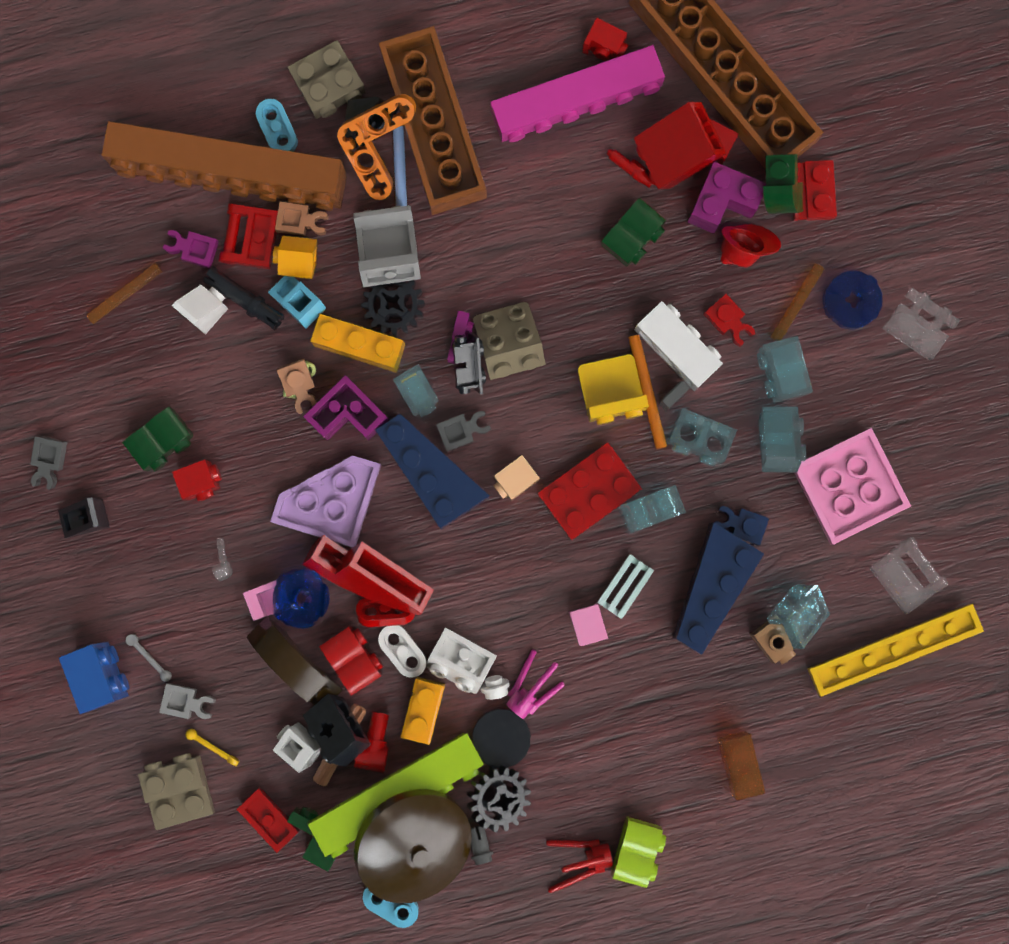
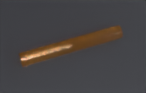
(124, 293)
(797, 302)

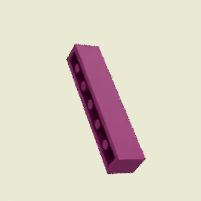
(577, 94)

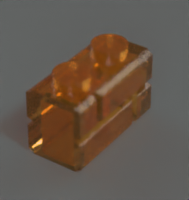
(741, 765)

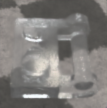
(900, 580)

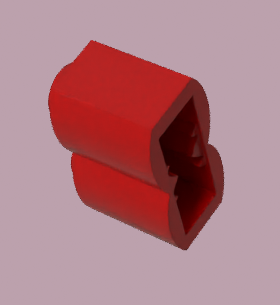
(352, 660)

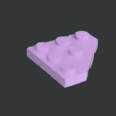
(330, 501)

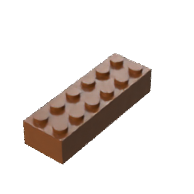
(438, 127)

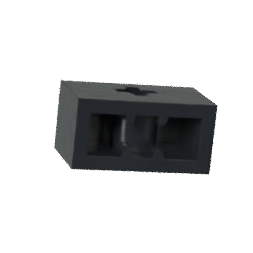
(336, 730)

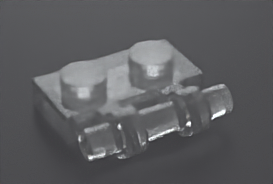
(916, 331)

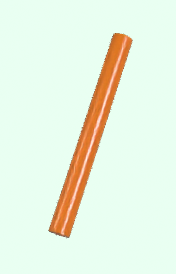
(647, 389)

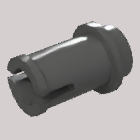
(480, 846)

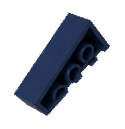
(436, 479)
(718, 579)

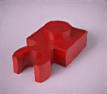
(726, 316)

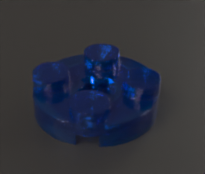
(862, 286)
(285, 598)

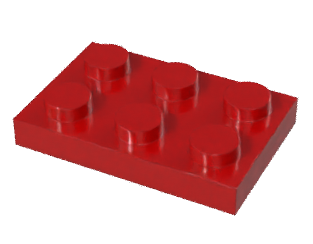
(589, 491)

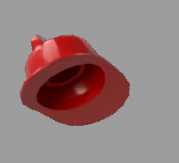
(746, 244)

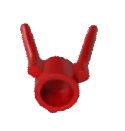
(597, 860)

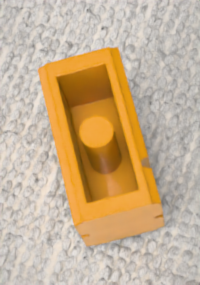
(423, 710)

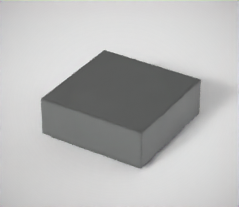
(676, 393)

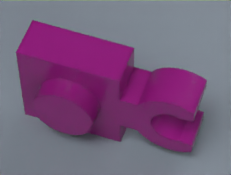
(195, 249)
(461, 327)

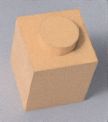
(515, 478)

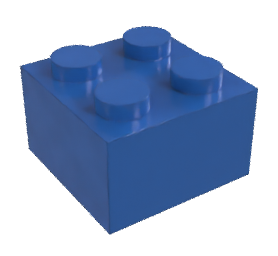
(94, 676)

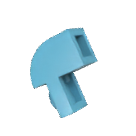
(297, 300)

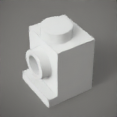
(297, 747)

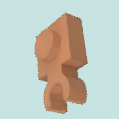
(296, 218)
(297, 381)

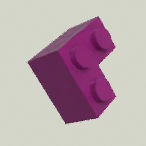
(725, 190)
(344, 404)

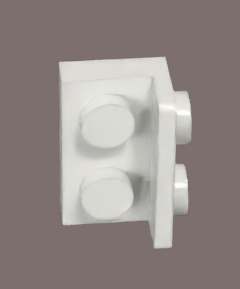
(460, 661)

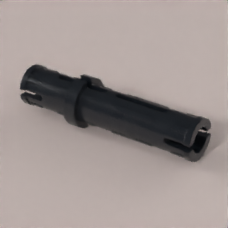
(253, 305)

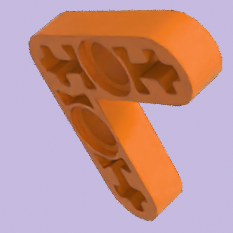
(366, 134)

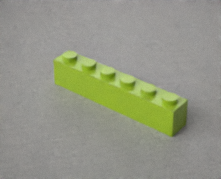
(432, 771)

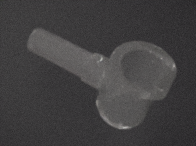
(223, 570)

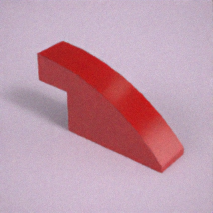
(368, 575)

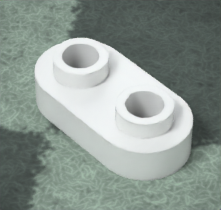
(402, 651)

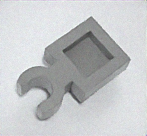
(181, 701)

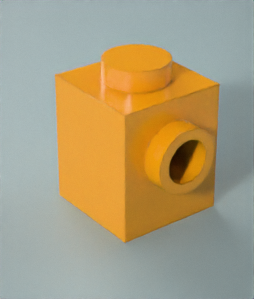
(296, 257)

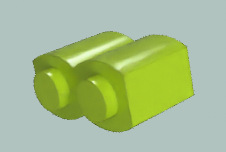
(637, 852)

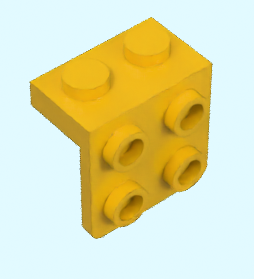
(612, 389)

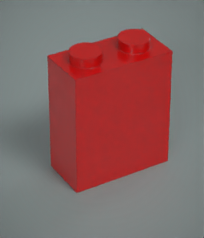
(679, 145)

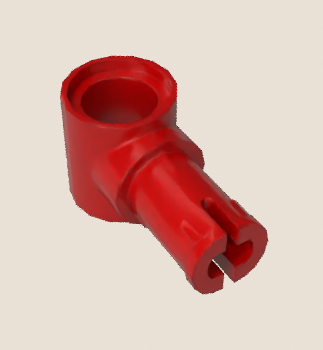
(375, 756)

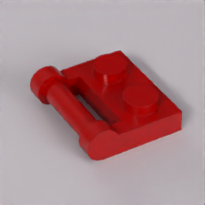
(258, 237)

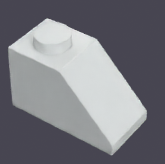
(201, 307)

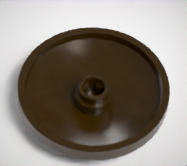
(412, 846)

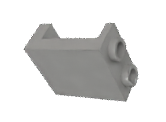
(386, 246)

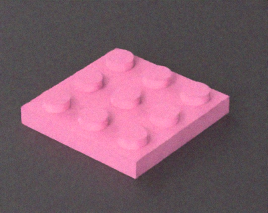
(851, 486)

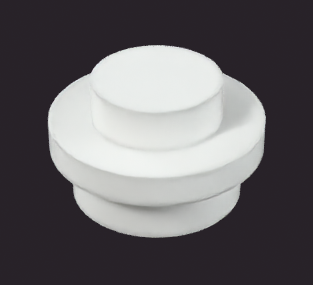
(495, 687)

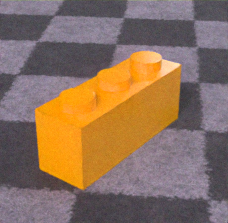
(358, 343)

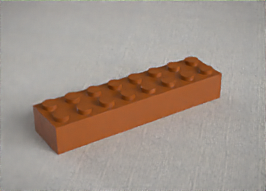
(731, 75)
(224, 165)

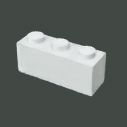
(679, 345)

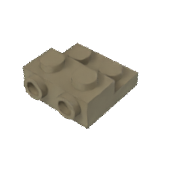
(327, 80)
(176, 791)

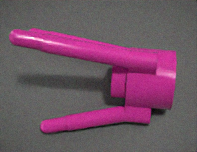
(523, 701)

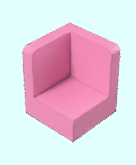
(260, 600)
(588, 625)

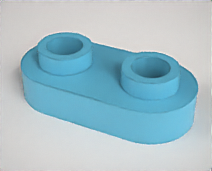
(277, 128)
(389, 910)

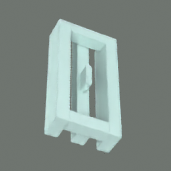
(638, 566)

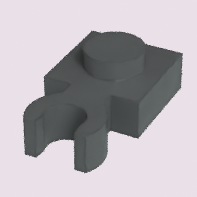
(457, 432)
(48, 456)

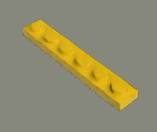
(895, 650)

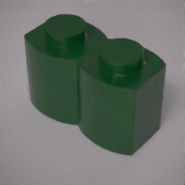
(633, 233)
(158, 439)

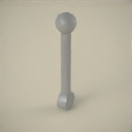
(132, 640)

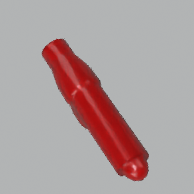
(632, 167)

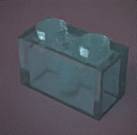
(784, 370)
(781, 439)

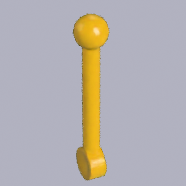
(191, 734)

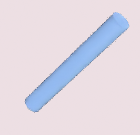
(399, 166)

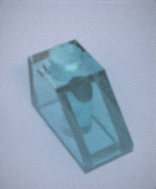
(416, 391)

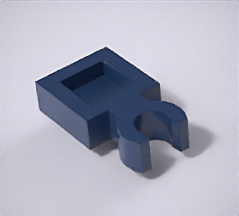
(746, 526)

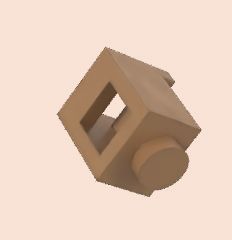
(764, 639)

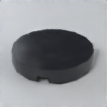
(501, 738)

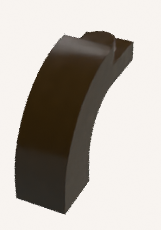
(290, 662)

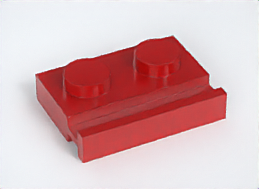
(818, 190)

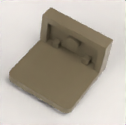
(509, 340)

